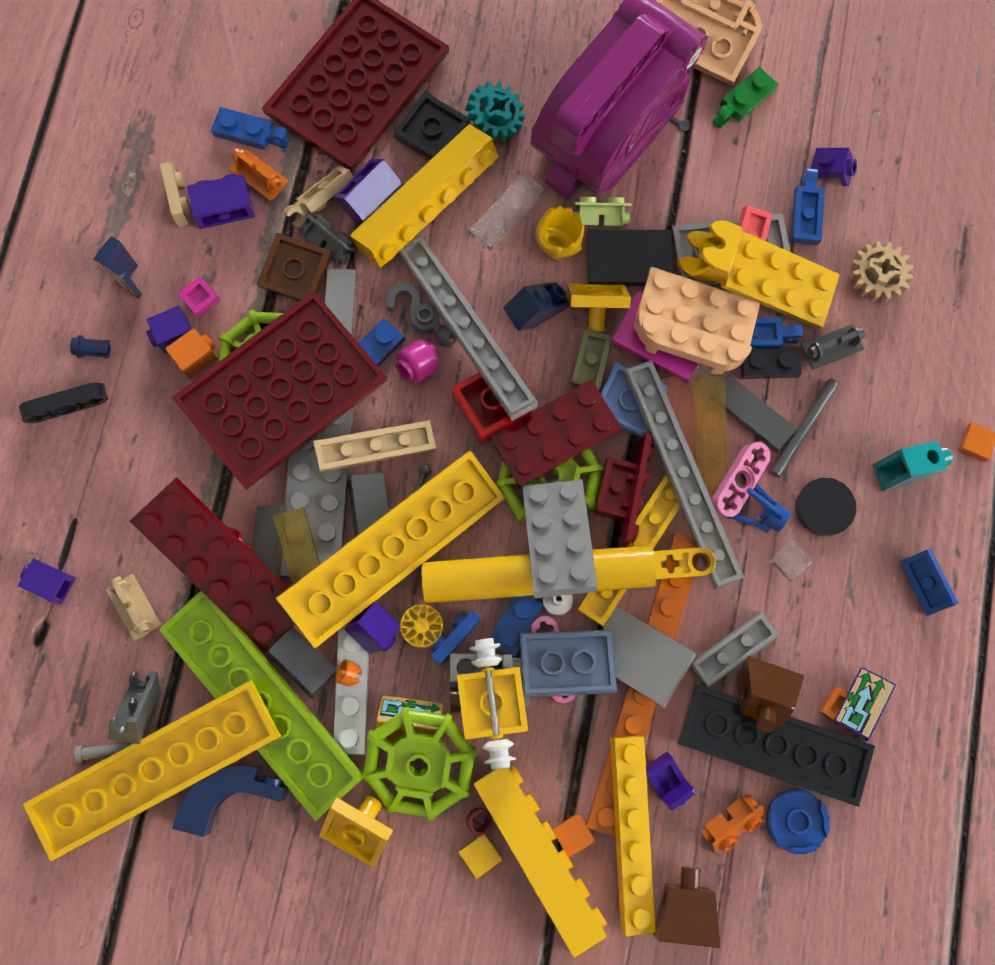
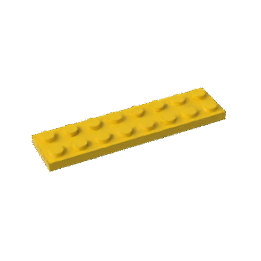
(390, 549)
(151, 770)

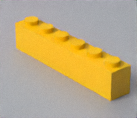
(424, 196)
(540, 861)

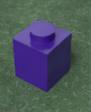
(167, 327)
(46, 581)
(373, 629)

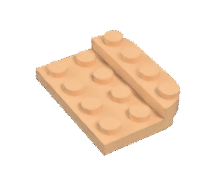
(731, 30)
(695, 321)

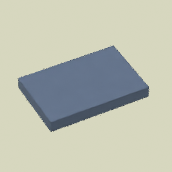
(567, 663)

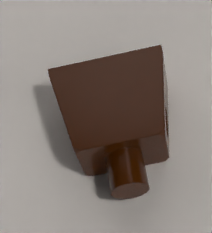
(767, 693)
(688, 912)

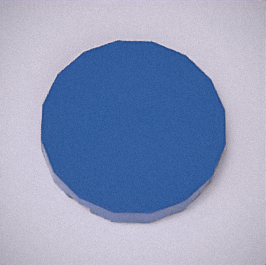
(797, 821)

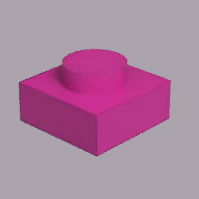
(199, 296)

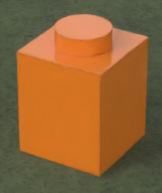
(192, 352)

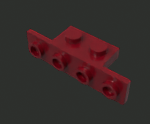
(622, 487)

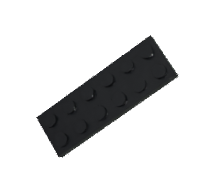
(792, 753)

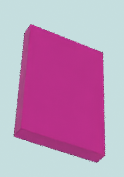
(628, 340)

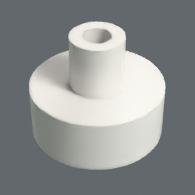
(557, 608)

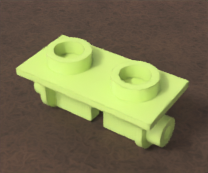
(613, 211)

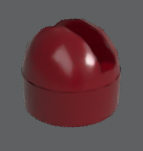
(476, 827)

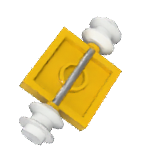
(492, 703)

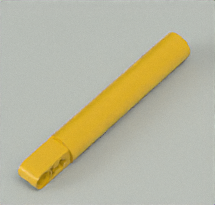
(513, 575)

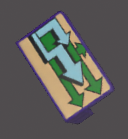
(864, 704)

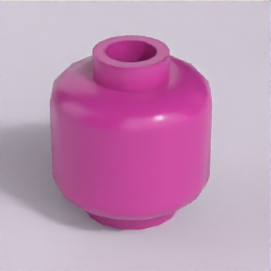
(417, 361)

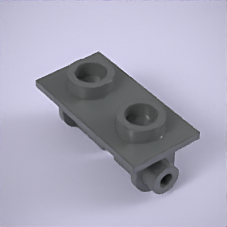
(320, 230)
(834, 346)

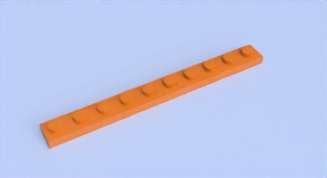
(637, 708)

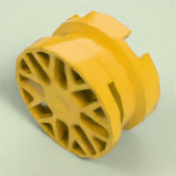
(421, 626)

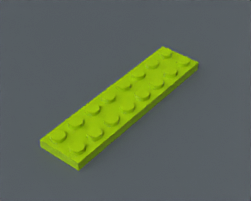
(227, 658)

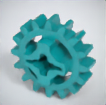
(499, 111)

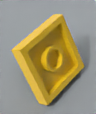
(598, 298)
(357, 829)

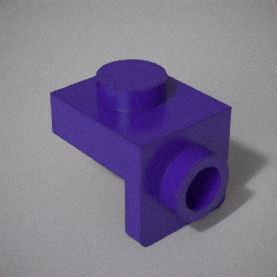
(835, 164)
(669, 781)

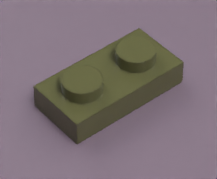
(591, 358)

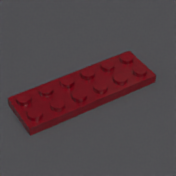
(215, 562)

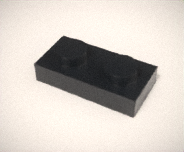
(772, 363)

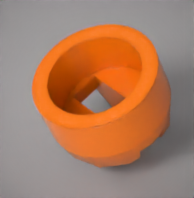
(347, 673)

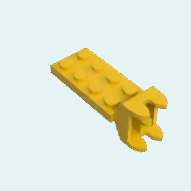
(761, 272)

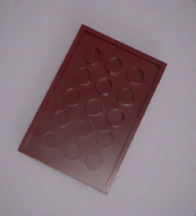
(356, 81)
(279, 389)

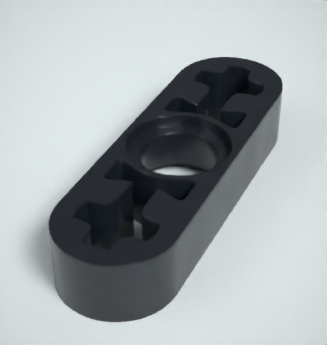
(63, 403)

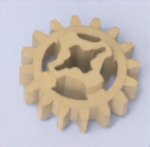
(885, 270)

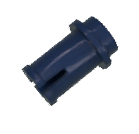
(90, 347)

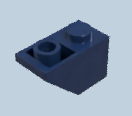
(536, 305)

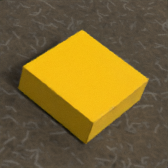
(480, 855)

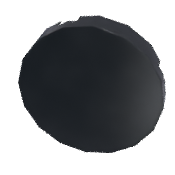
(826, 506)

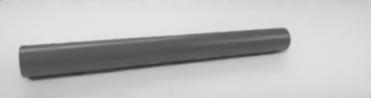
(804, 428)

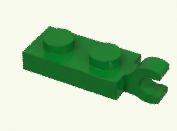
(745, 97)

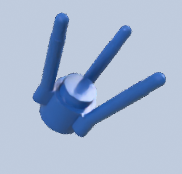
(773, 513)

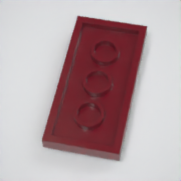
(555, 433)

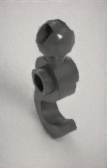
(423, 315)

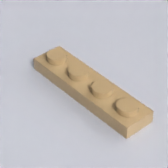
(373, 446)

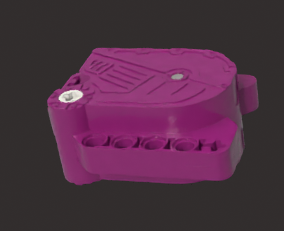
(616, 97)

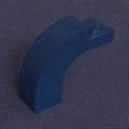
(202, 802)

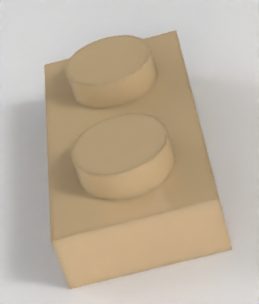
(174, 184)

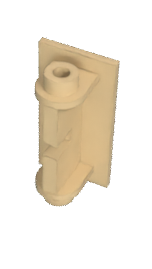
(133, 606)

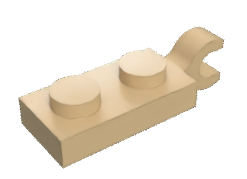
(318, 195)

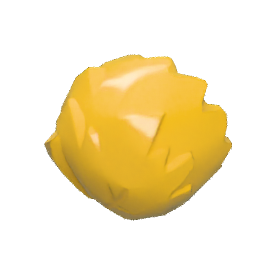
(560, 232)

